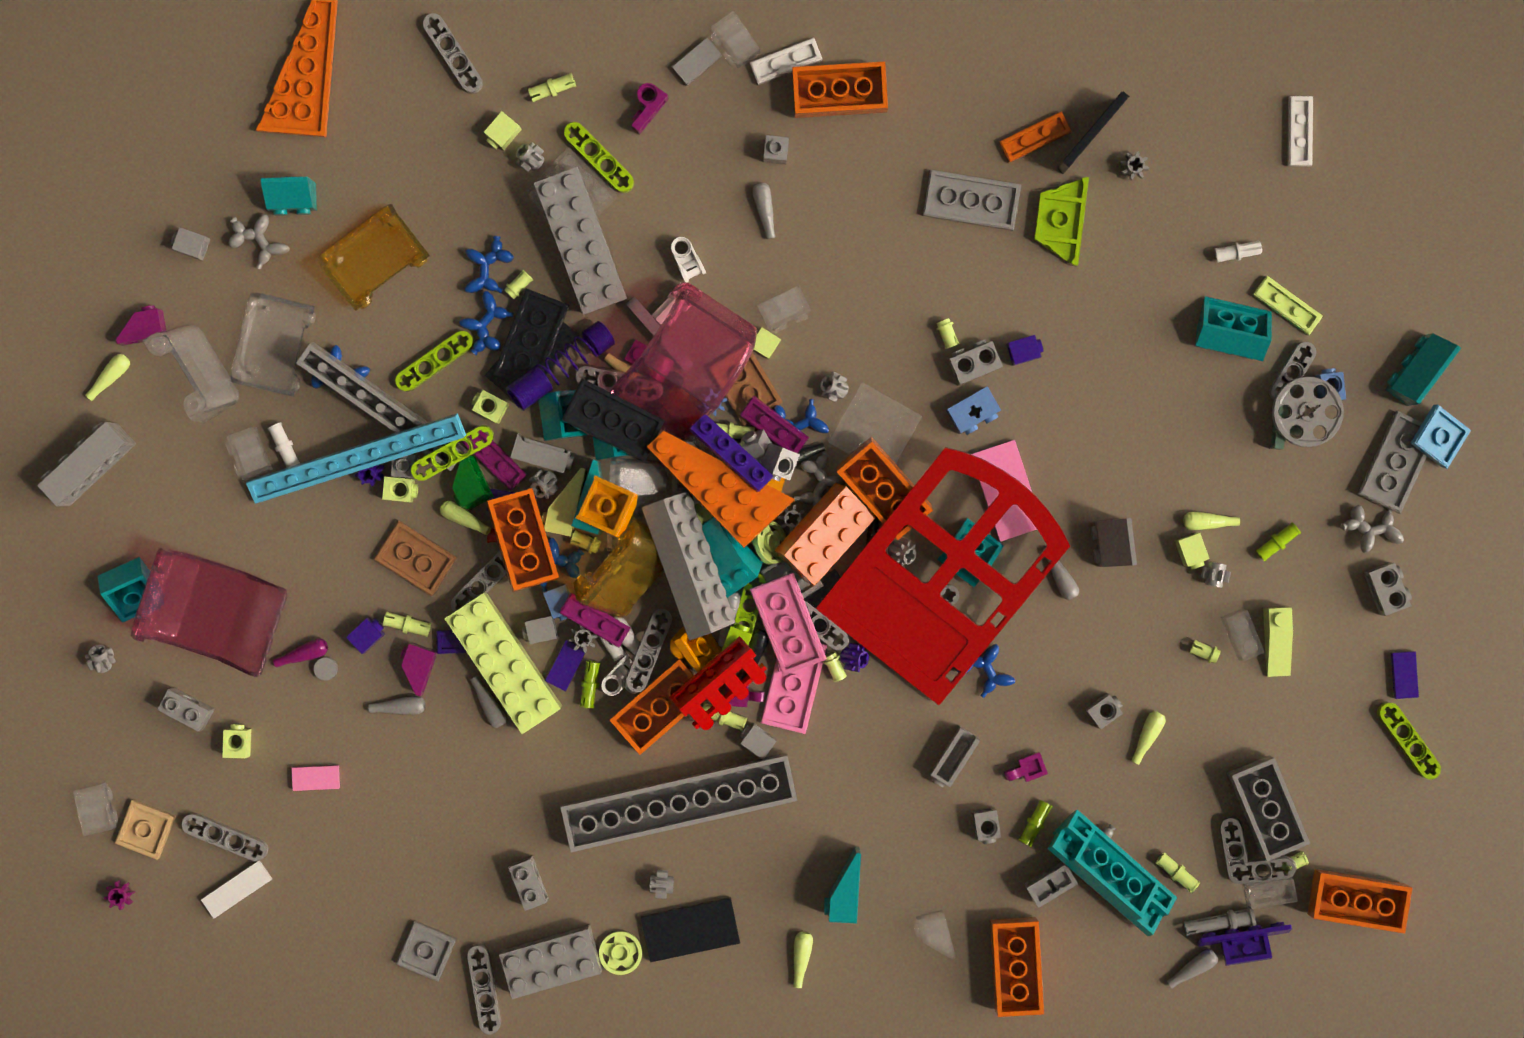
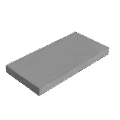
(972, 200)
(1394, 465)

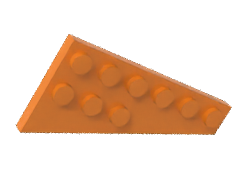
(304, 83)
(720, 489)

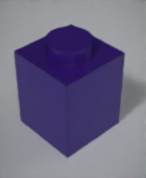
(1025, 350)
(366, 634)

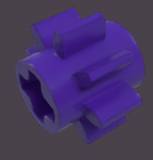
(367, 477)
(854, 657)

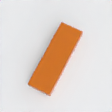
(1035, 137)

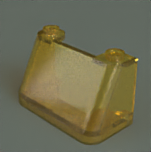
(372, 255)
(623, 574)

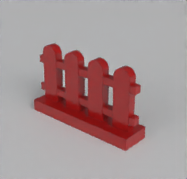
(710, 678)

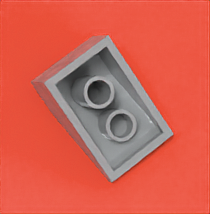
(1114, 542)

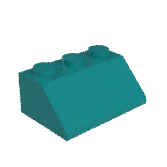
(1234, 328)
(1421, 369)

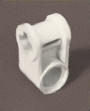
(687, 260)
(618, 673)

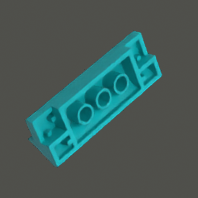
(1112, 872)

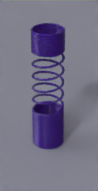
(535, 384)

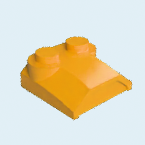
(608, 507)
(696, 651)

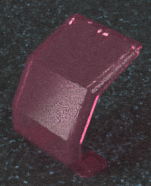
(689, 361)
(209, 610)

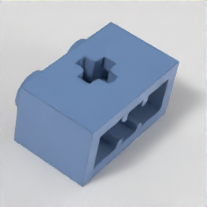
(984, 401)

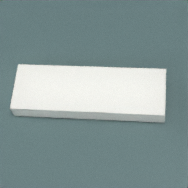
(781, 62)
(1300, 130)
(236, 889)

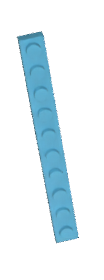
(356, 458)

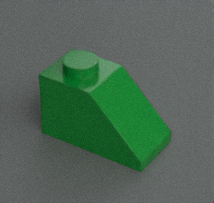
(470, 484)

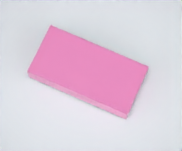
(315, 778)

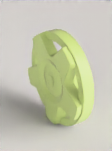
(767, 542)
(620, 952)

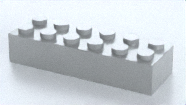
(580, 240)
(688, 565)

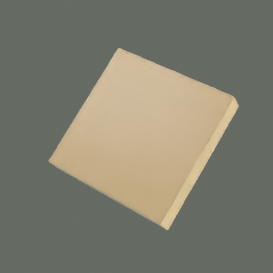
(145, 829)

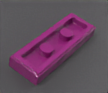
(774, 425)
(498, 462)
(595, 621)

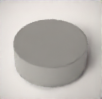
(325, 668)

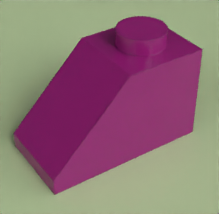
(142, 325)
(417, 665)

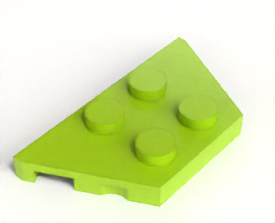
(1062, 219)

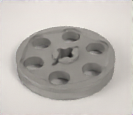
(1318, 415)

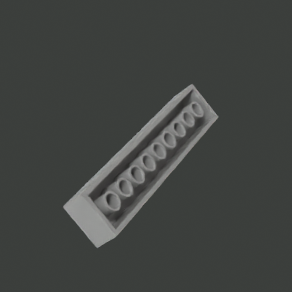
(678, 802)

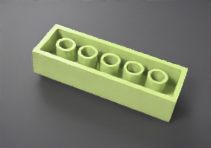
(503, 662)

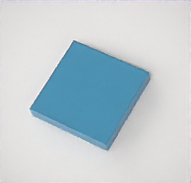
(1440, 436)

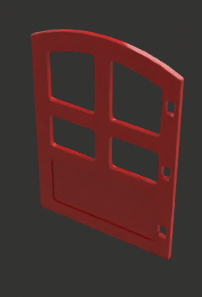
(907, 618)

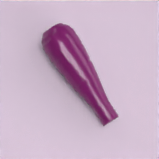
(307, 651)

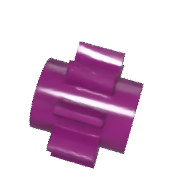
(121, 889)

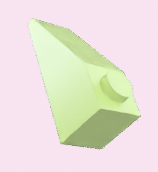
(563, 509)
(1278, 640)

